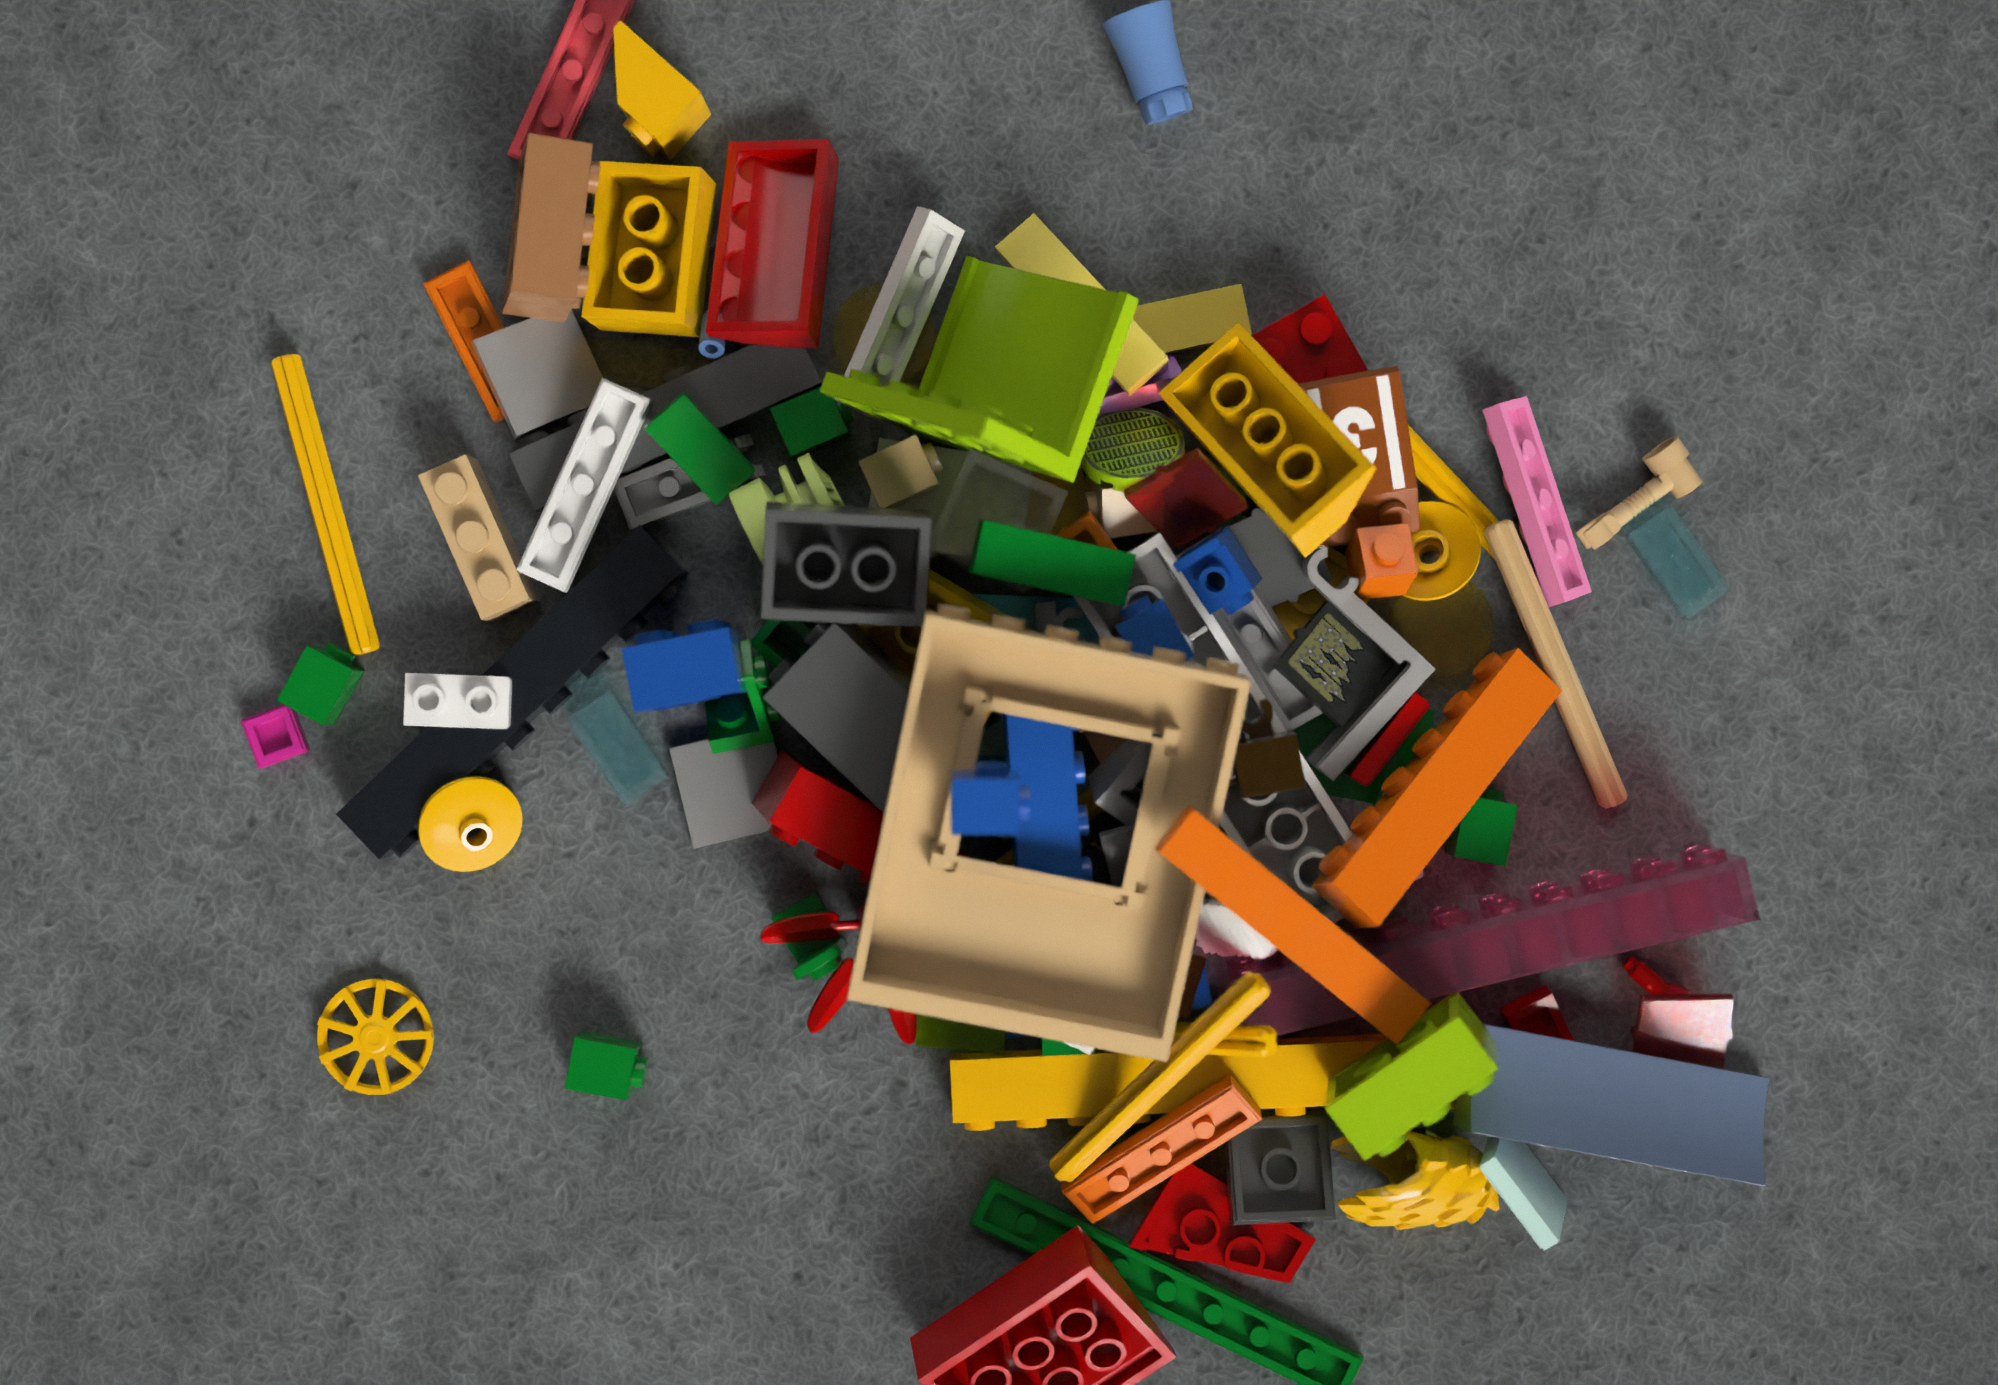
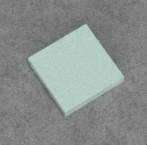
(1525, 1188)

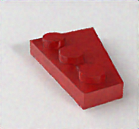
(1194, 1224)

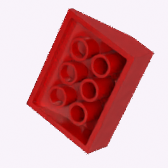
(1046, 1323)

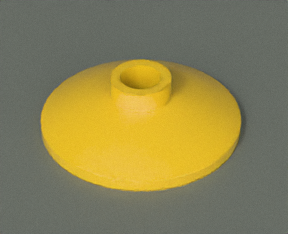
(1455, 539)
(459, 809)

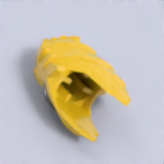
(1430, 1183)

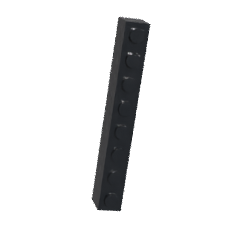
(542, 667)

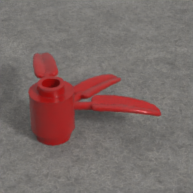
(835, 991)

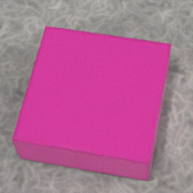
(275, 736)

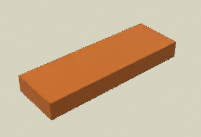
(467, 316)

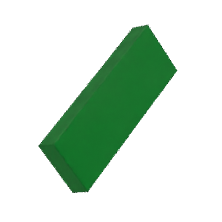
(1051, 563)

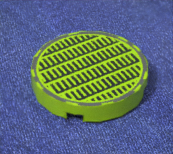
(1130, 446)

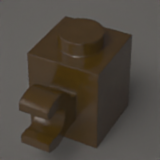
(1266, 759)

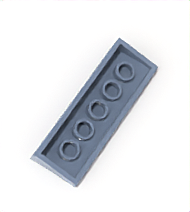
(1621, 1106)

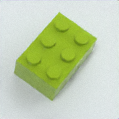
(1412, 1081)

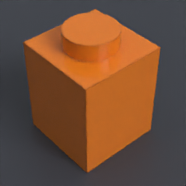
(1382, 560)

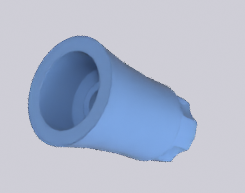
(1151, 60)

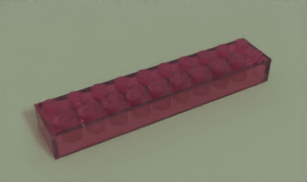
(1523, 934)

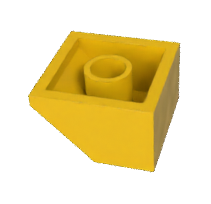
(655, 98)

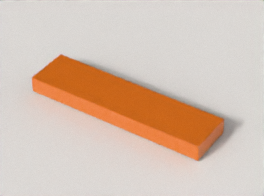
(1162, 1149)

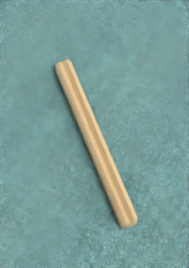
(1555, 663)

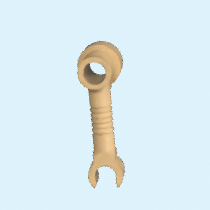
(1670, 473)

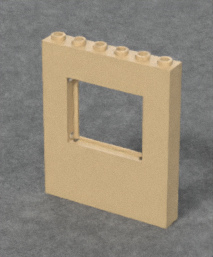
(1025, 943)

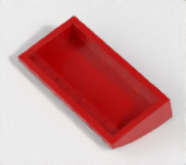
(773, 243)

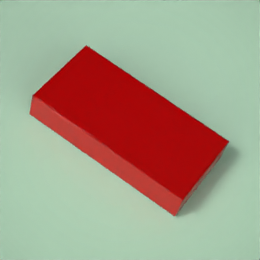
(1387, 741)

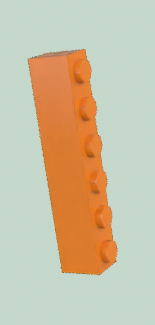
(1435, 788)

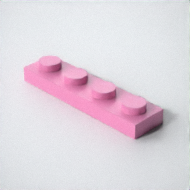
(1536, 501)

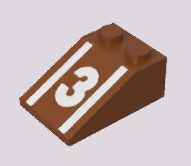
(1374, 417)

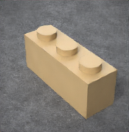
(478, 537)

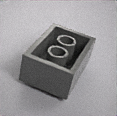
(845, 564)

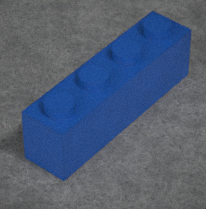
(1051, 768)

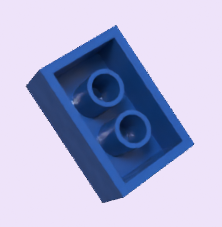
(686, 669)

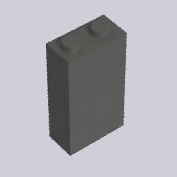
(845, 703)

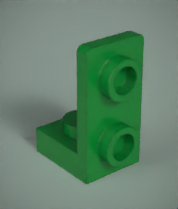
(743, 718)
(813, 957)

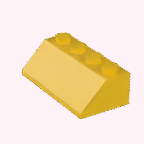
(1270, 438)

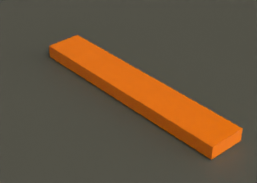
(1292, 924)

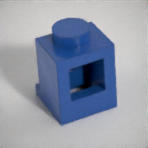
(1226, 556)

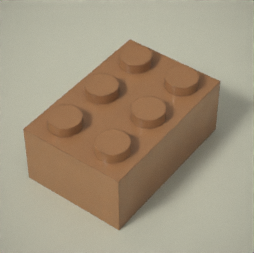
(550, 228)

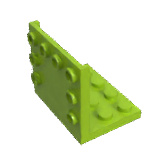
(1009, 371)

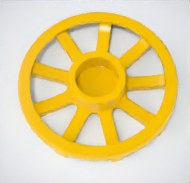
(374, 1037)

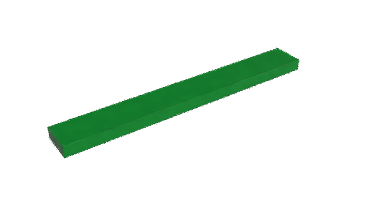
(1175, 1291)

